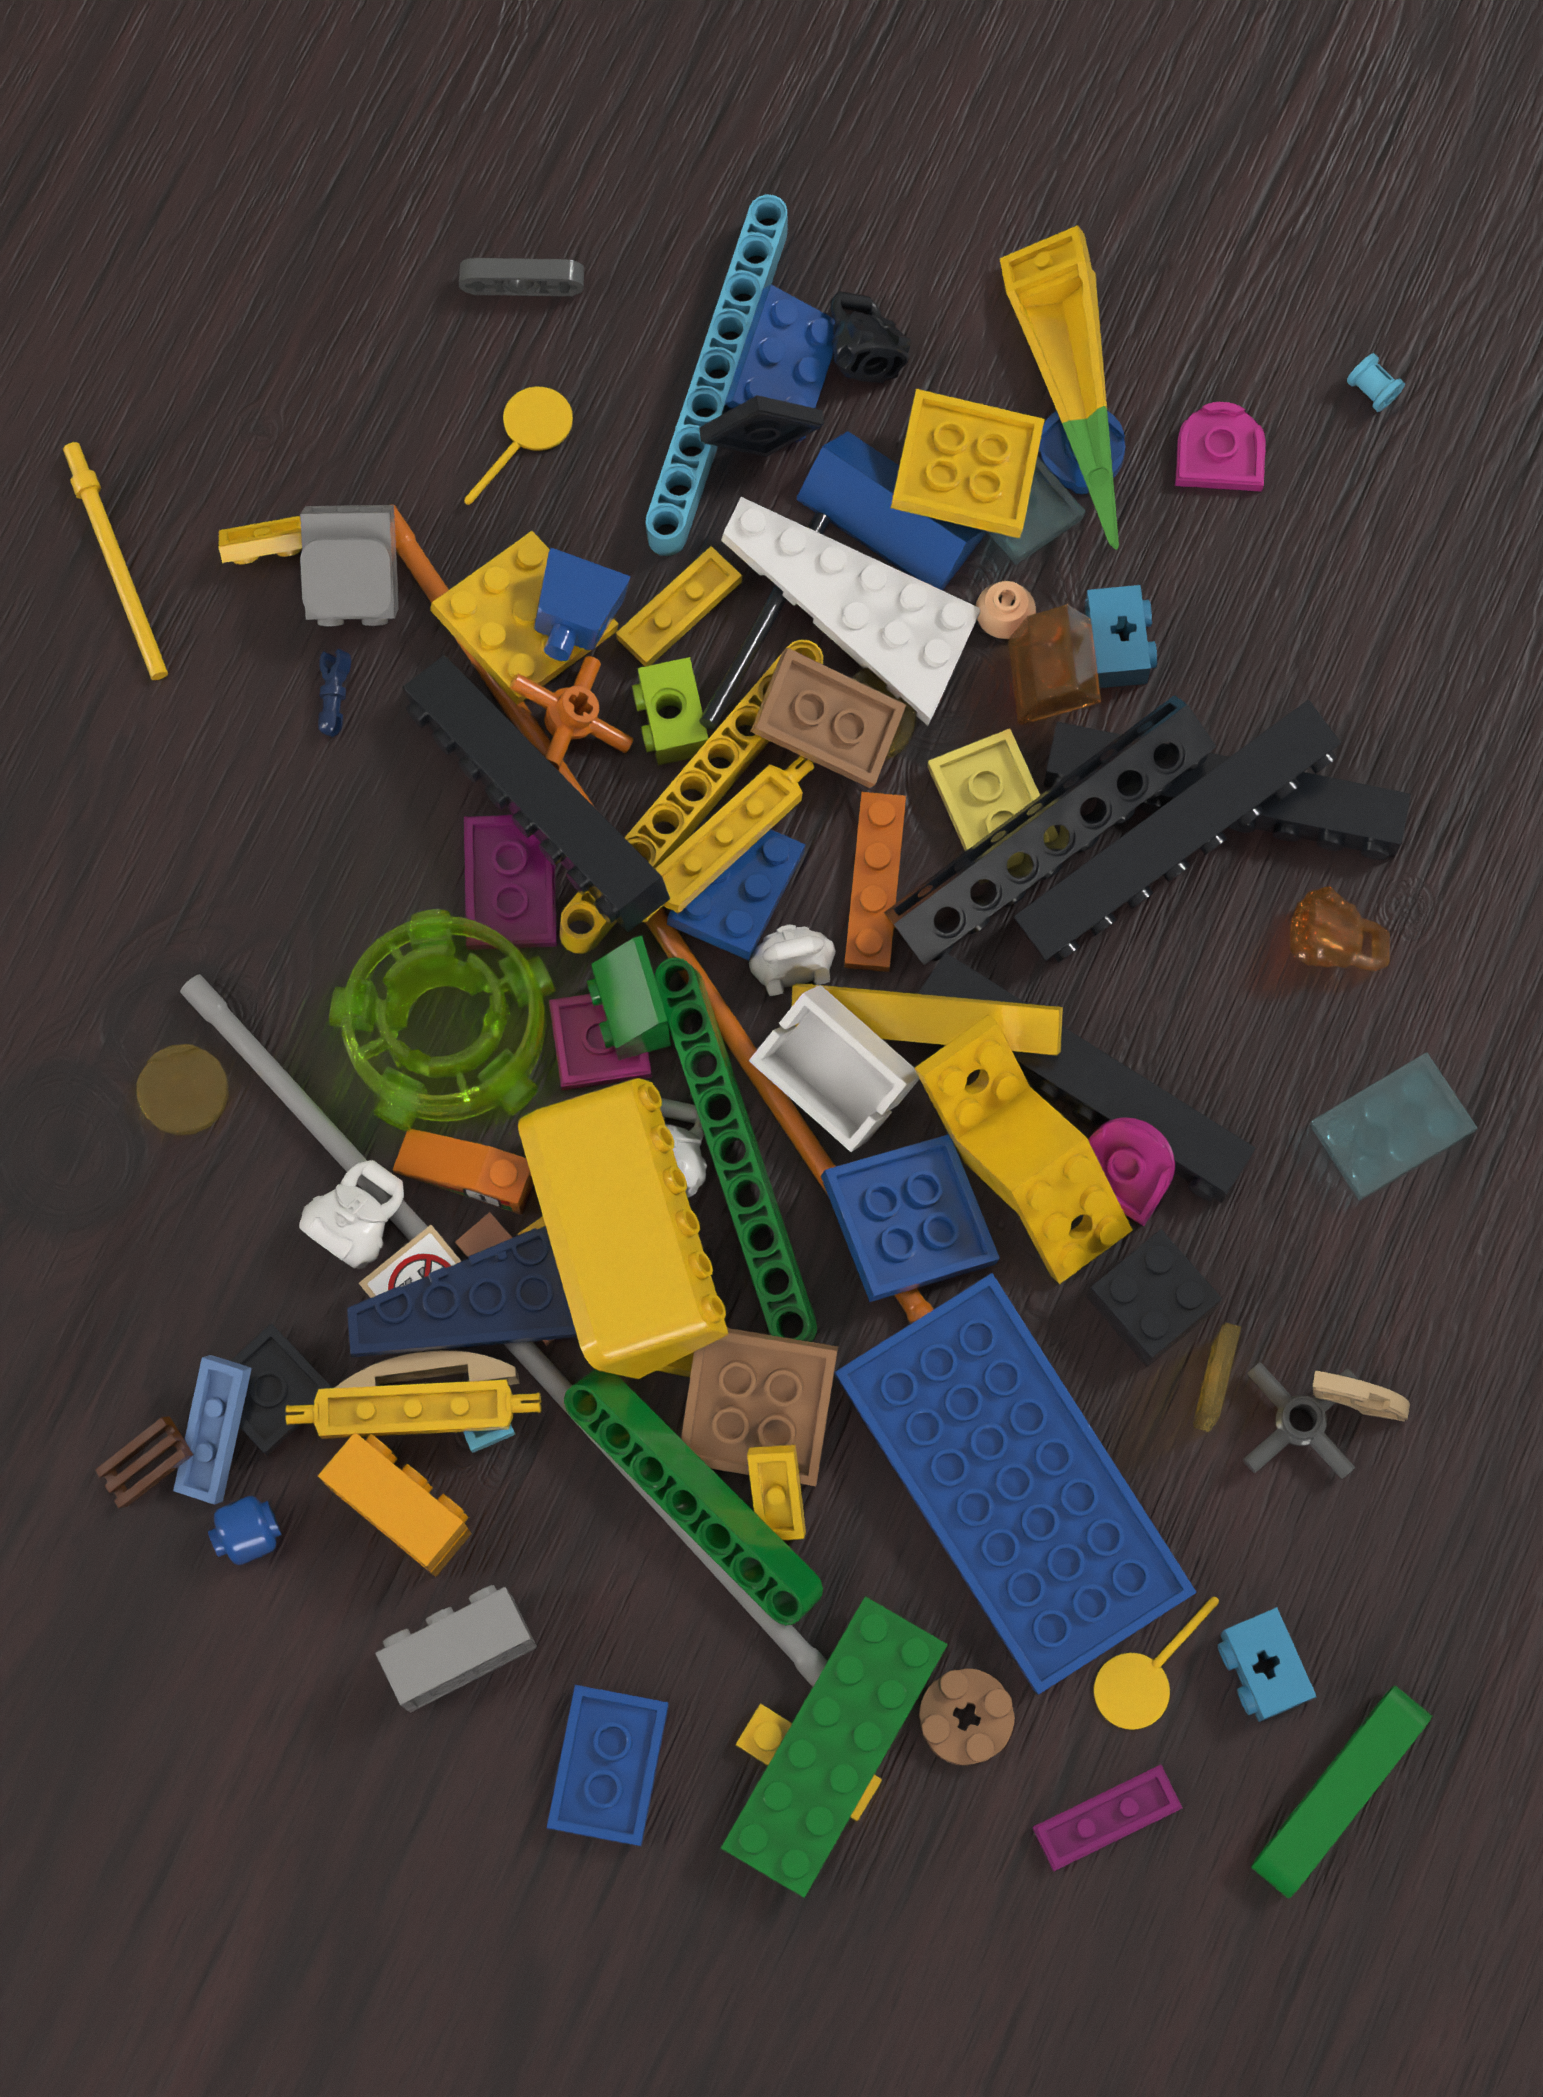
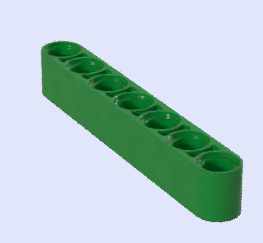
(694, 1496)

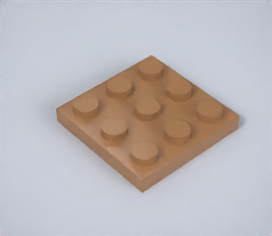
(759, 1394)

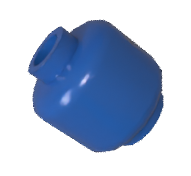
(244, 1530)

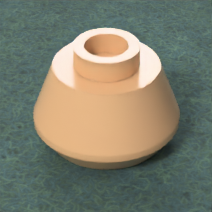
(1003, 618)

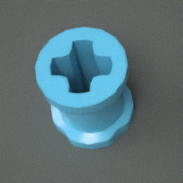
(1375, 382)

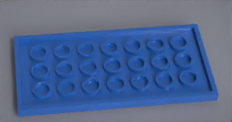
(1014, 1483)

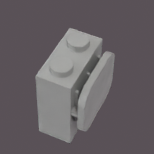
(349, 564)

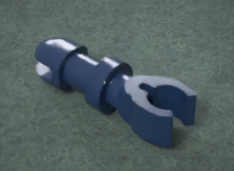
(334, 674)

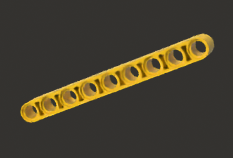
(677, 810)

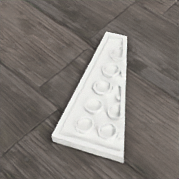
(869, 609)

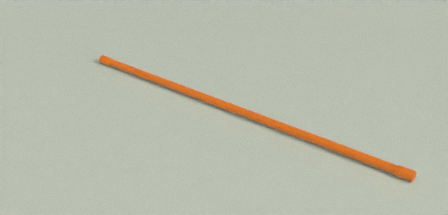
(667, 936)

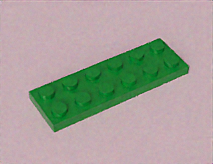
(834, 1747)

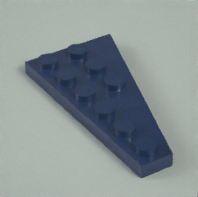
(486, 1300)

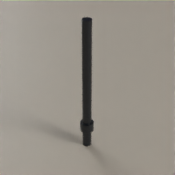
(751, 644)

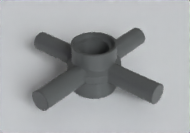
(1287, 1434)

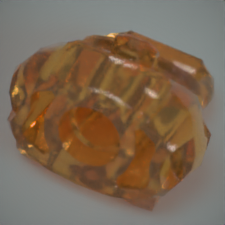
(1330, 933)

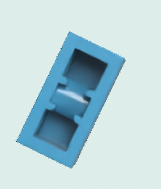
(1121, 611)
(1288, 1679)

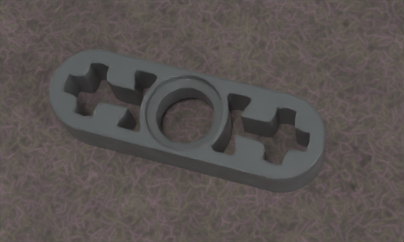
(521, 277)

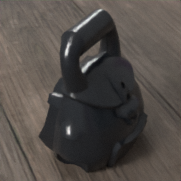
(863, 344)

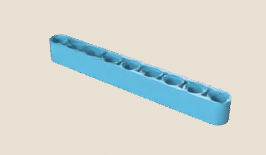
(715, 355)

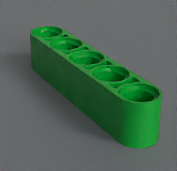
(1341, 1791)

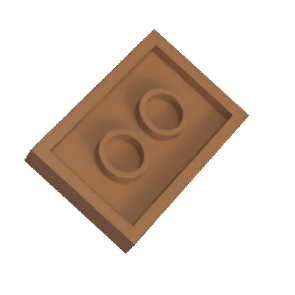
(828, 718)

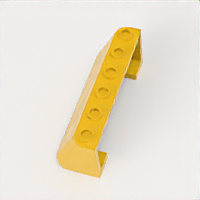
(622, 1229)

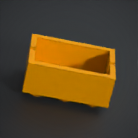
(397, 1502)

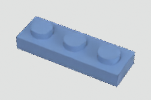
(213, 1428)

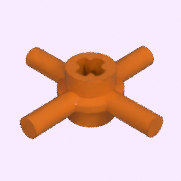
(572, 712)

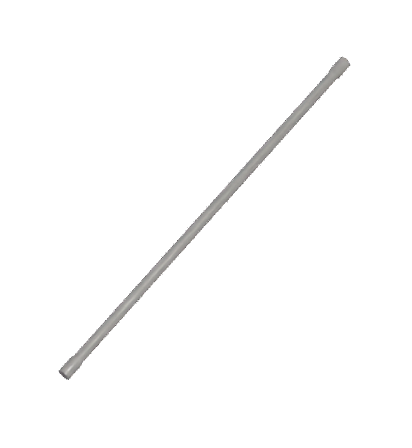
(215, 1010)

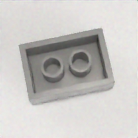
(455, 1648)

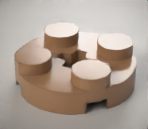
(941, 1728)

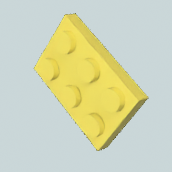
(985, 788)

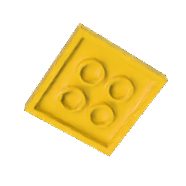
(967, 463)
(497, 613)

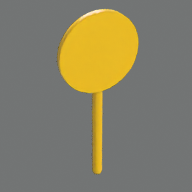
(533, 420)
(1134, 1688)

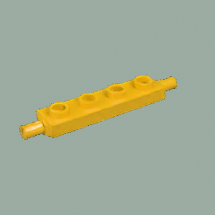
(731, 832)
(413, 1409)

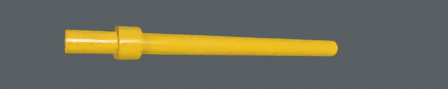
(87, 488)

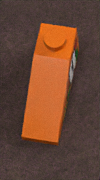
(466, 1169)

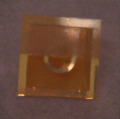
(1053, 664)

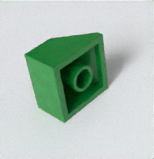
(629, 1000)

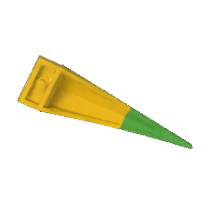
(1059, 314)

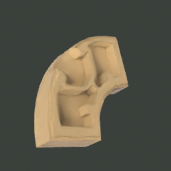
(1361, 1395)

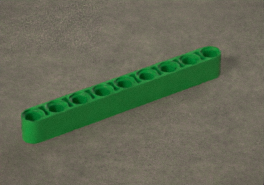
(720, 1135)

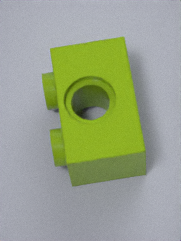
(670, 685)

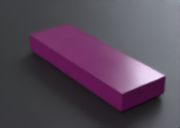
(1107, 1817)

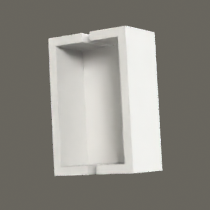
(835, 1067)

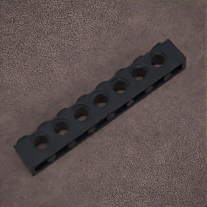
(1059, 805)

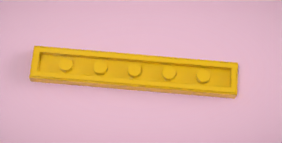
(943, 1018)

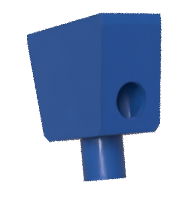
(577, 603)

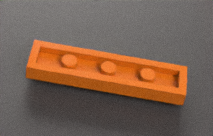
(875, 881)

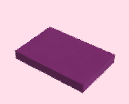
(508, 883)

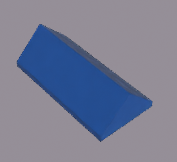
(856, 492)

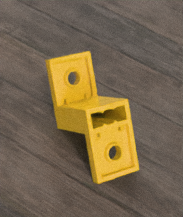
(1024, 1149)

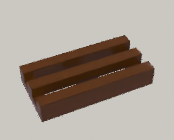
(117, 1481)

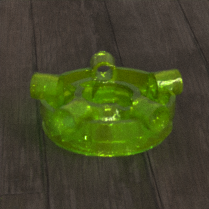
(431, 966)

